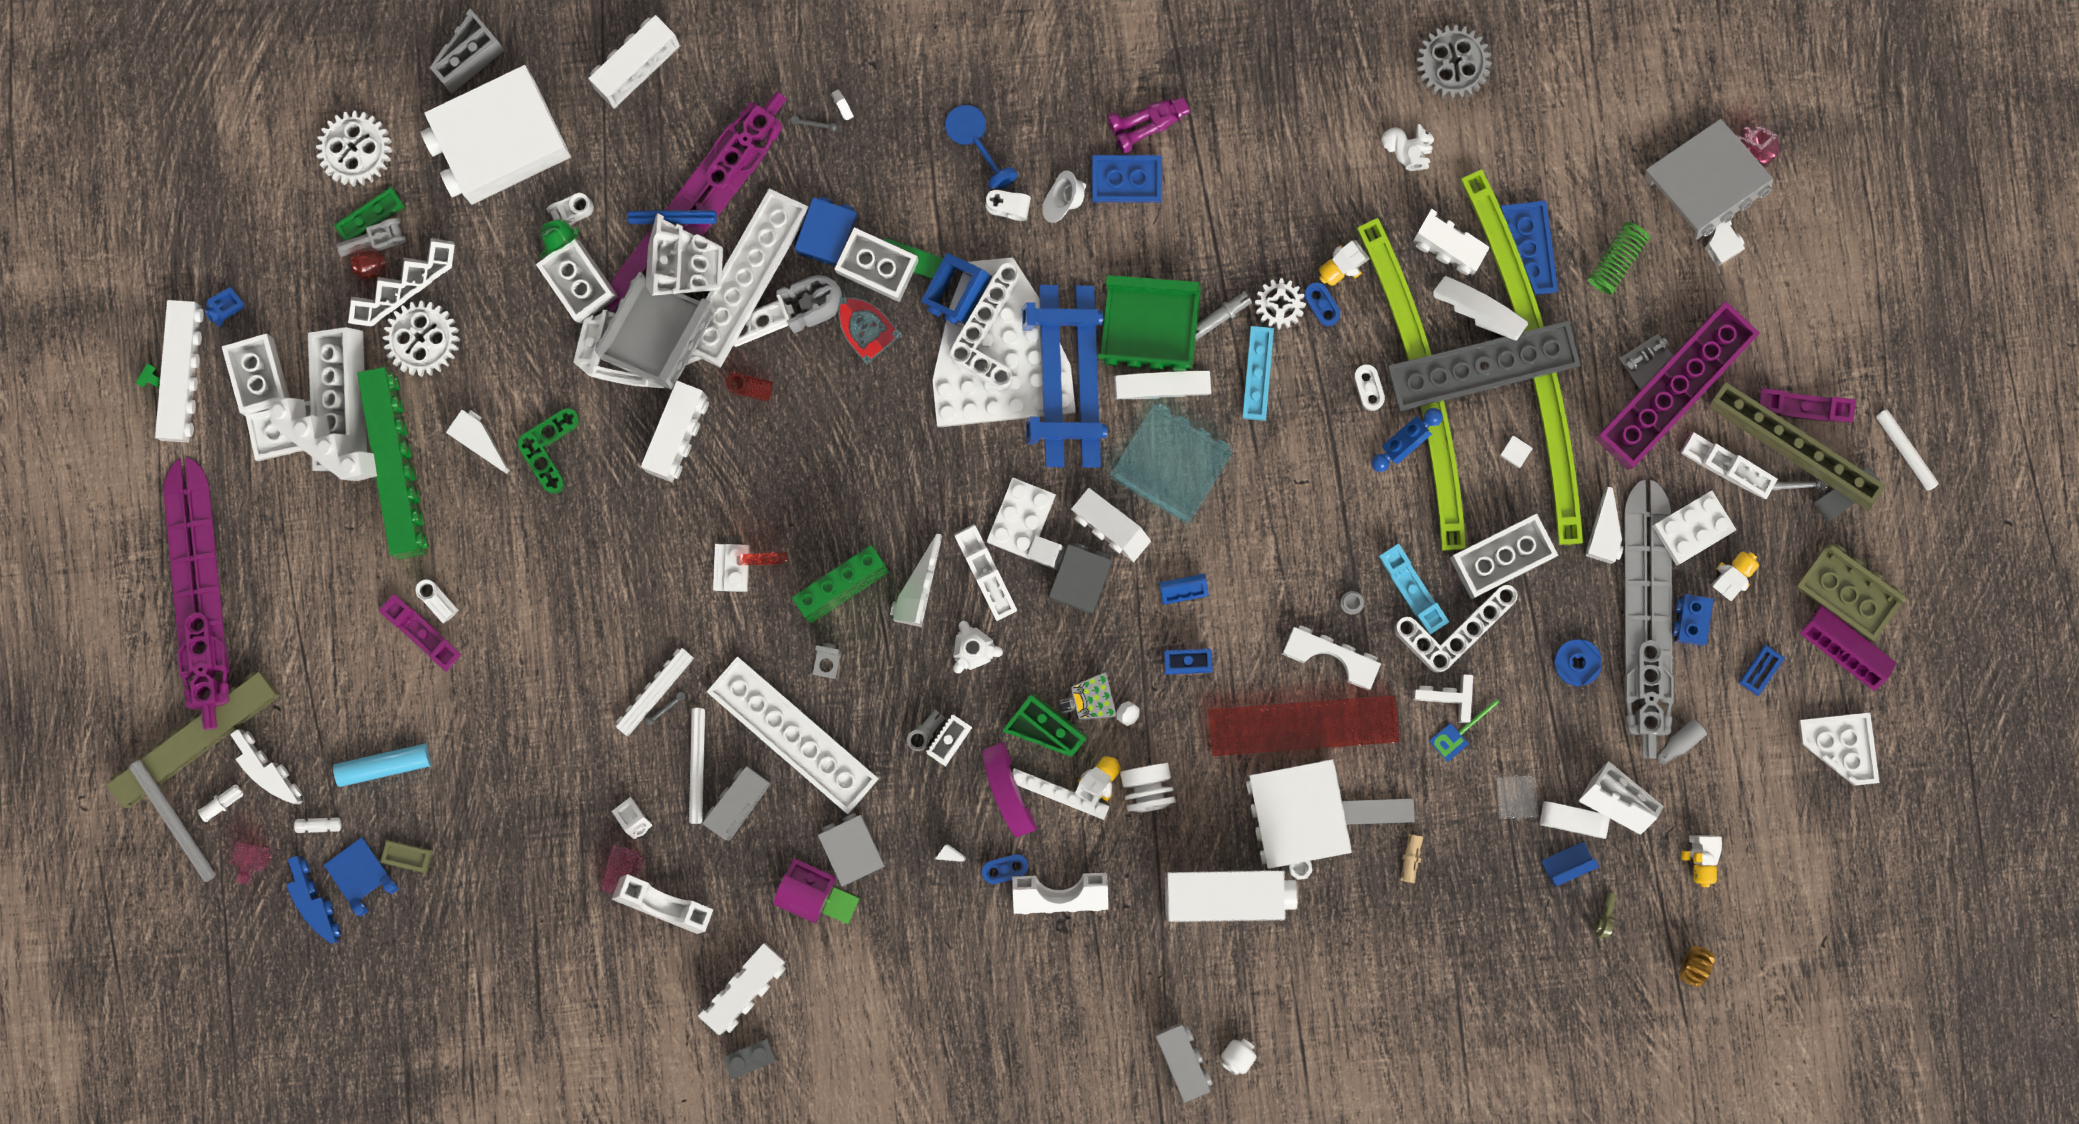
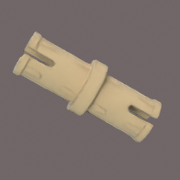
(1411, 858)

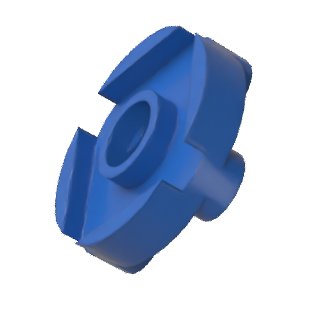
(1577, 649)

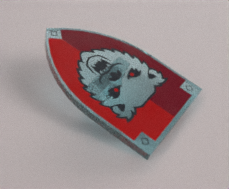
(865, 327)

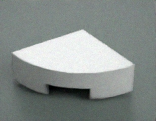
(842, 104)

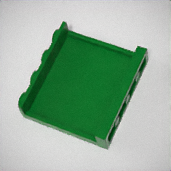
(1150, 322)
(840, 584)

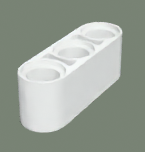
(1574, 820)

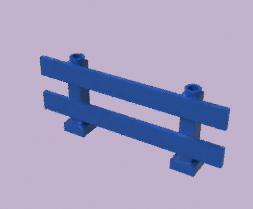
(1053, 428)

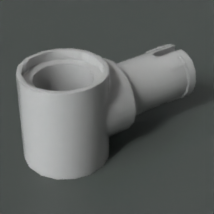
(926, 730)

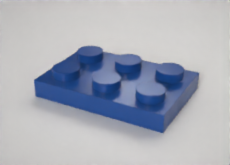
(1126, 178)

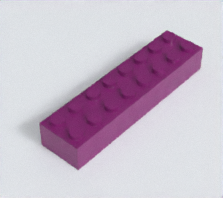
(1677, 385)

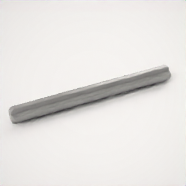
(172, 820)

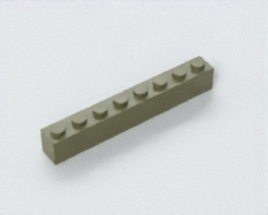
(1797, 446)
(192, 741)

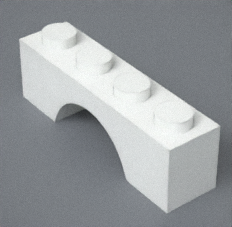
(1724, 244)
(1359, 669)
(1087, 894)
(676, 911)

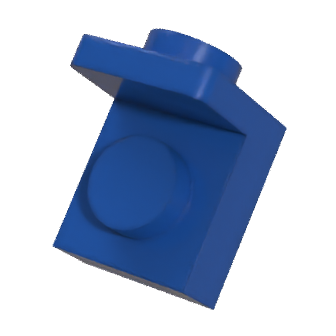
(223, 306)

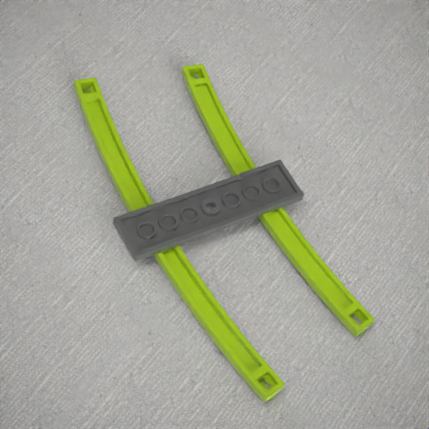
(1432, 379)

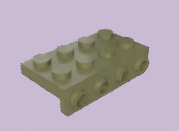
(1851, 591)

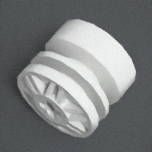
(1147, 787)

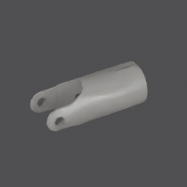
(1682, 741)

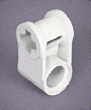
(1010, 204)
(568, 208)

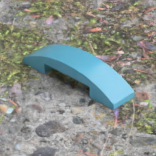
(1412, 589)

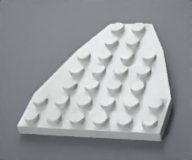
(969, 400)

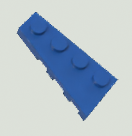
(1533, 240)

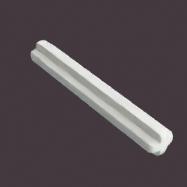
(1907, 450)

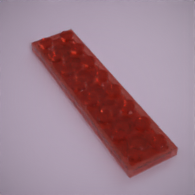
(1303, 725)

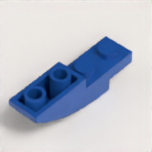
(315, 911)

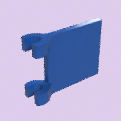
(359, 873)

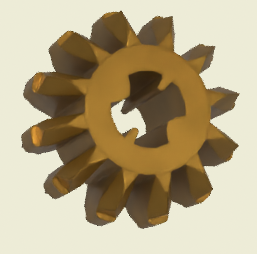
(1696, 966)

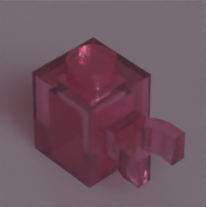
(1762, 144)
(250, 858)

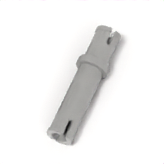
(1227, 311)

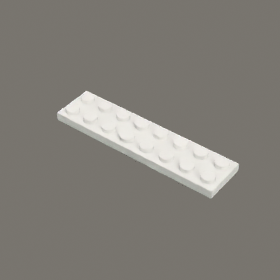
(750, 272)
(792, 735)

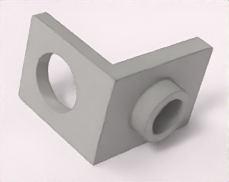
(827, 651)

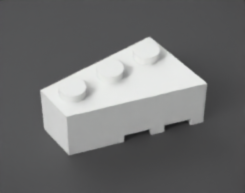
(1450, 244)
(1111, 525)
(1621, 799)

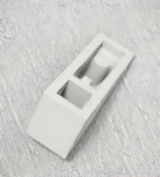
(476, 437)
(1606, 533)

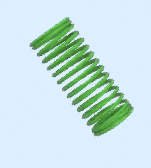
(1610, 287)

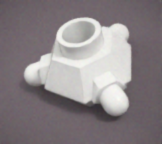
(973, 648)

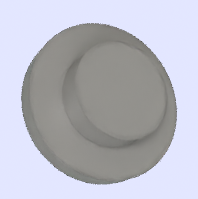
(1352, 602)

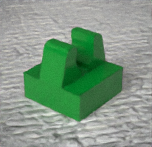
(148, 377)

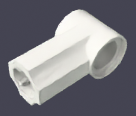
(437, 602)

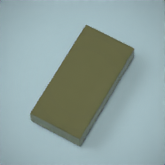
(406, 856)

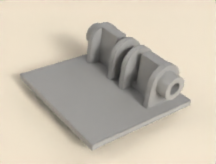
(1646, 359)

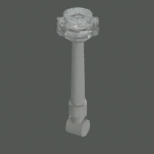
(1818, 484)

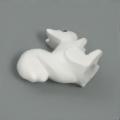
(1410, 151)

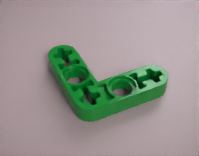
(542, 442)

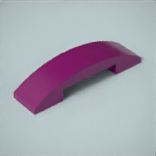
(1808, 407)
(420, 632)
(1006, 791)

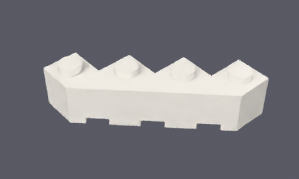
(393, 293)
(313, 436)

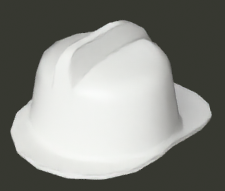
(1064, 195)

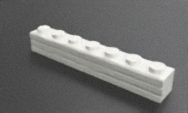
(654, 691)
(1058, 794)

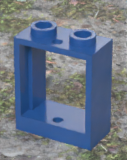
(970, 297)

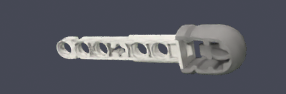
(822, 292)

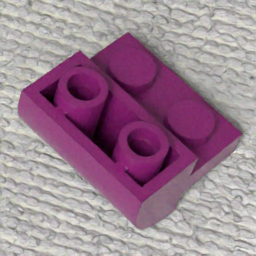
(804, 891)

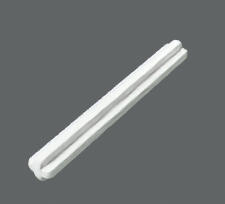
(696, 765)

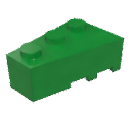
(1045, 726)

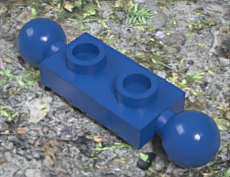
(1406, 440)

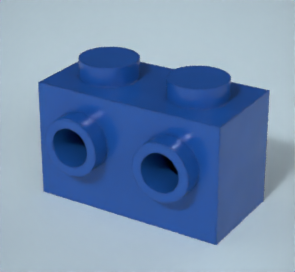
(1693, 620)

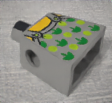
(1090, 699)

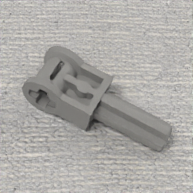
(378, 237)

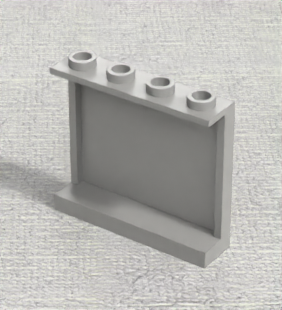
(1710, 178)
(654, 333)

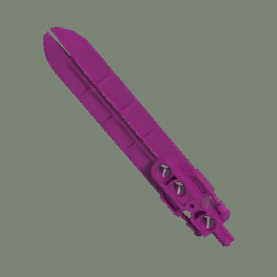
(700, 181)
(210, 611)

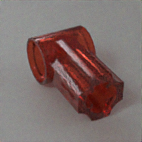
(751, 388)

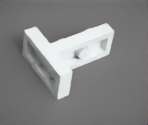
(1450, 695)

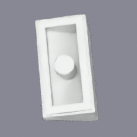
(950, 853)

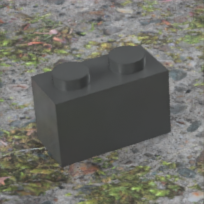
(750, 1058)

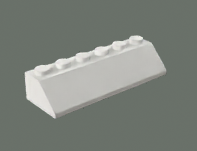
(334, 384)

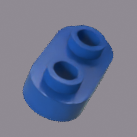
(1322, 305)
(1005, 869)

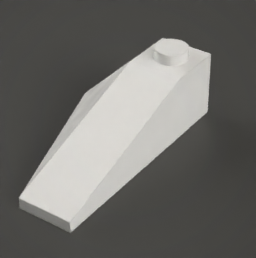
(914, 596)

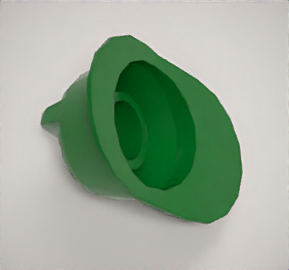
(556, 236)

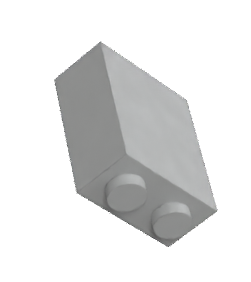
(851, 849)

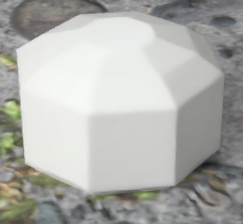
(1127, 713)
(1300, 870)

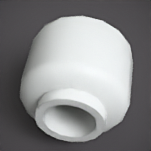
(1238, 1056)

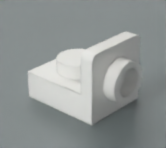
(632, 818)

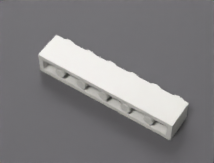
(178, 371)

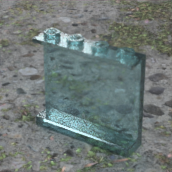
(1171, 463)

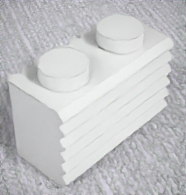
(949, 740)

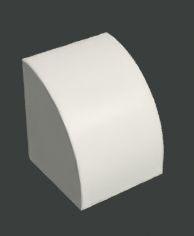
(1047, 553)

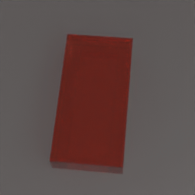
(762, 558)

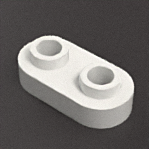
(1369, 388)

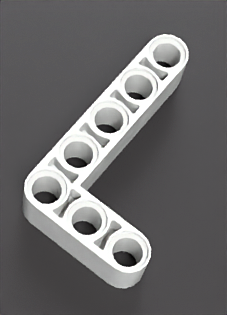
(983, 327)
(1460, 633)

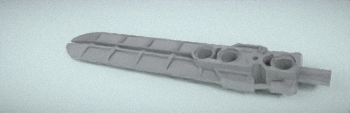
(1636, 618)

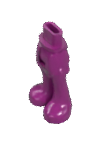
(1160, 114)

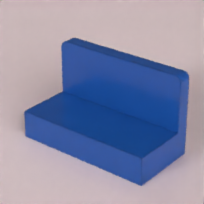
(1569, 864)

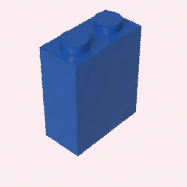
(826, 231)

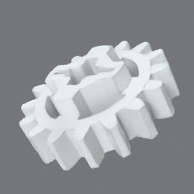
(1269, 304)

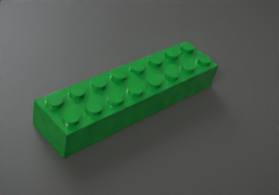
(392, 462)

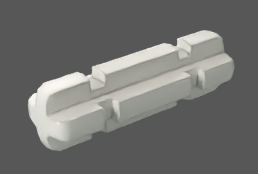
(317, 825)

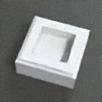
(1516, 451)

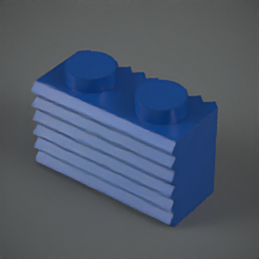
(1187, 661)

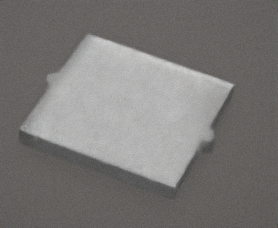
(1517, 797)

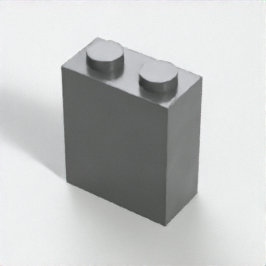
(1081, 578)

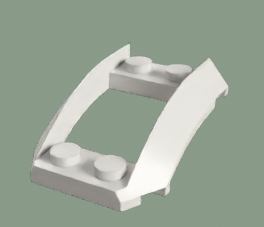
(588, 360)

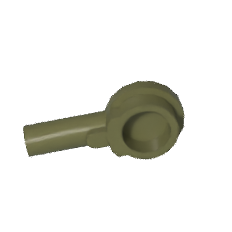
(1604, 926)

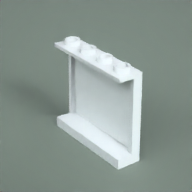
(1299, 814)

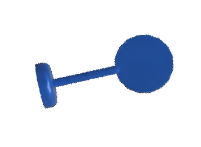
(967, 126)

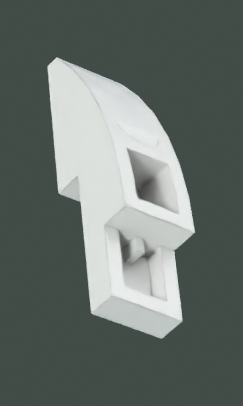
(270, 777)

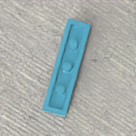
(1258, 373)

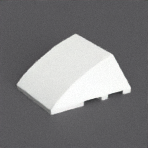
(681, 261)

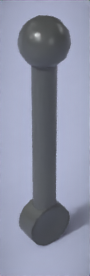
(795, 121)
(649, 721)

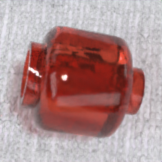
(367, 263)

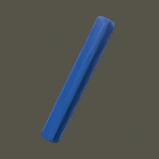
(673, 216)

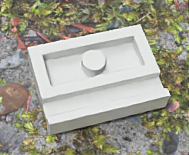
(727, 573)

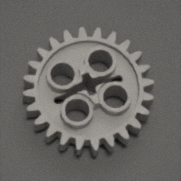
(1473, 59)

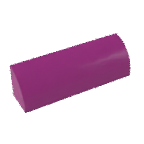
(1848, 648)

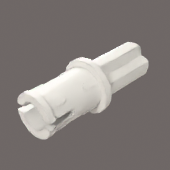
(220, 803)

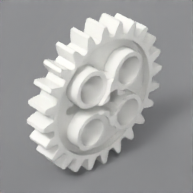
(340, 134)
(407, 324)

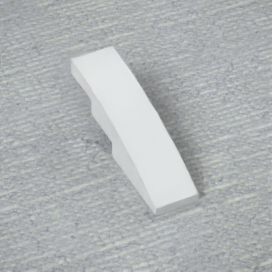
(1485, 310)
(1162, 385)
(1729, 466)
(985, 572)

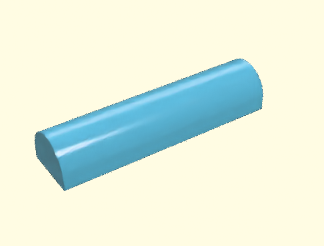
(382, 765)

